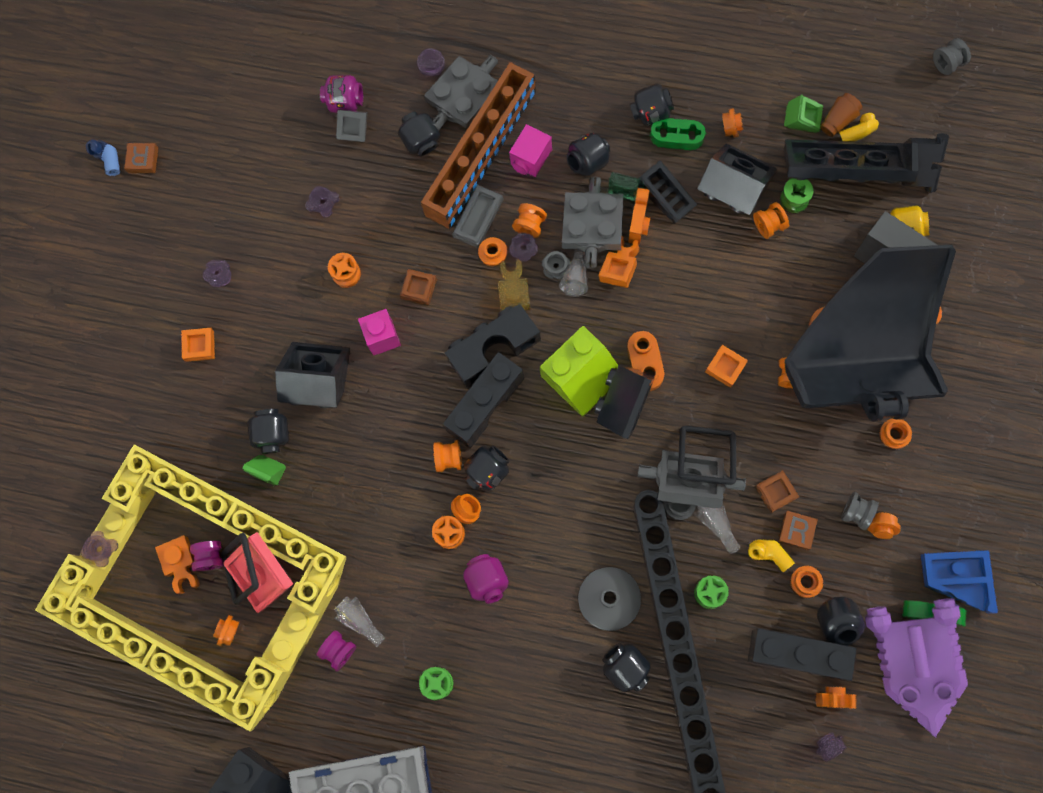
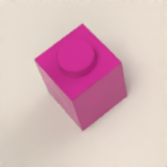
(530, 151)
(379, 332)

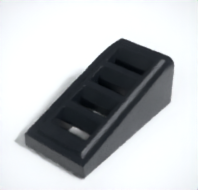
(673, 185)

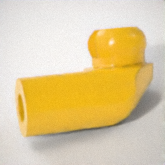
(860, 131)
(770, 550)

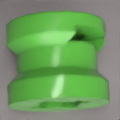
(796, 202)
(712, 587)
(431, 683)

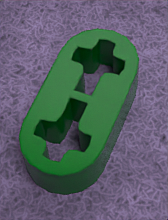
(677, 134)
(921, 610)

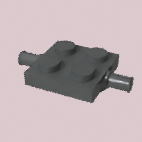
(461, 91)
(592, 222)
(685, 491)

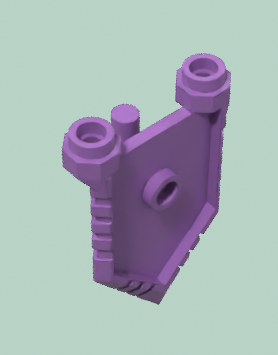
(921, 661)

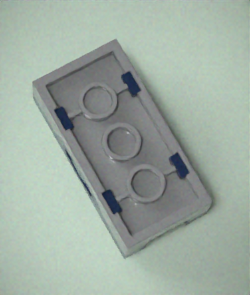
(379, 773)

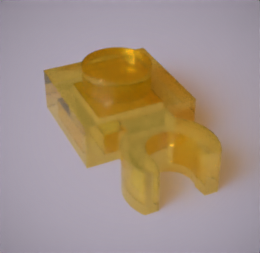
(513, 289)

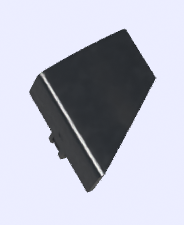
(876, 336)

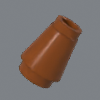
(841, 114)

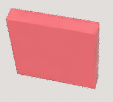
(270, 575)

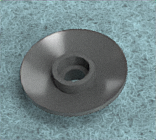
(605, 615)

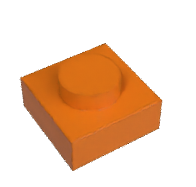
(198, 344)
(726, 366)

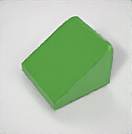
(803, 114)
(265, 469)

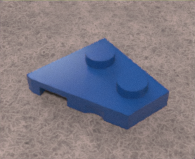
(962, 577)

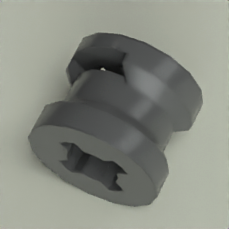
(951, 56)
(859, 511)

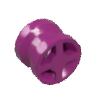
(206, 556)
(336, 650)

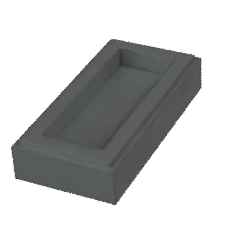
(478, 216)

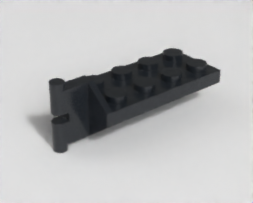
(868, 161)

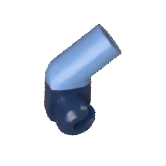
(105, 153)

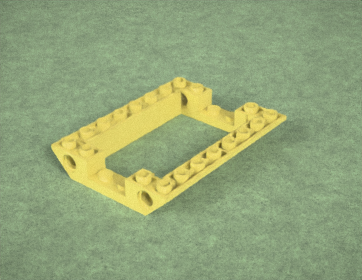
(73, 590)

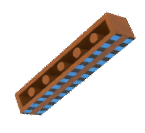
(479, 145)

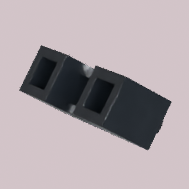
(510, 328)
(489, 390)
(802, 654)

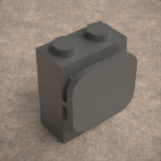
(889, 233)

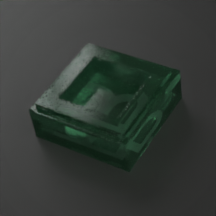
(623, 185)

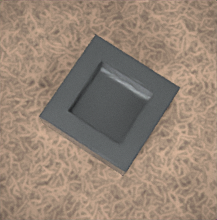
(351, 125)

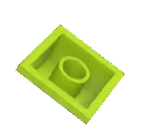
(579, 371)

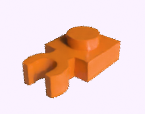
(639, 222)
(620, 266)
(176, 561)
(836, 698)

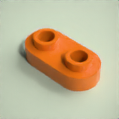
(646, 358)

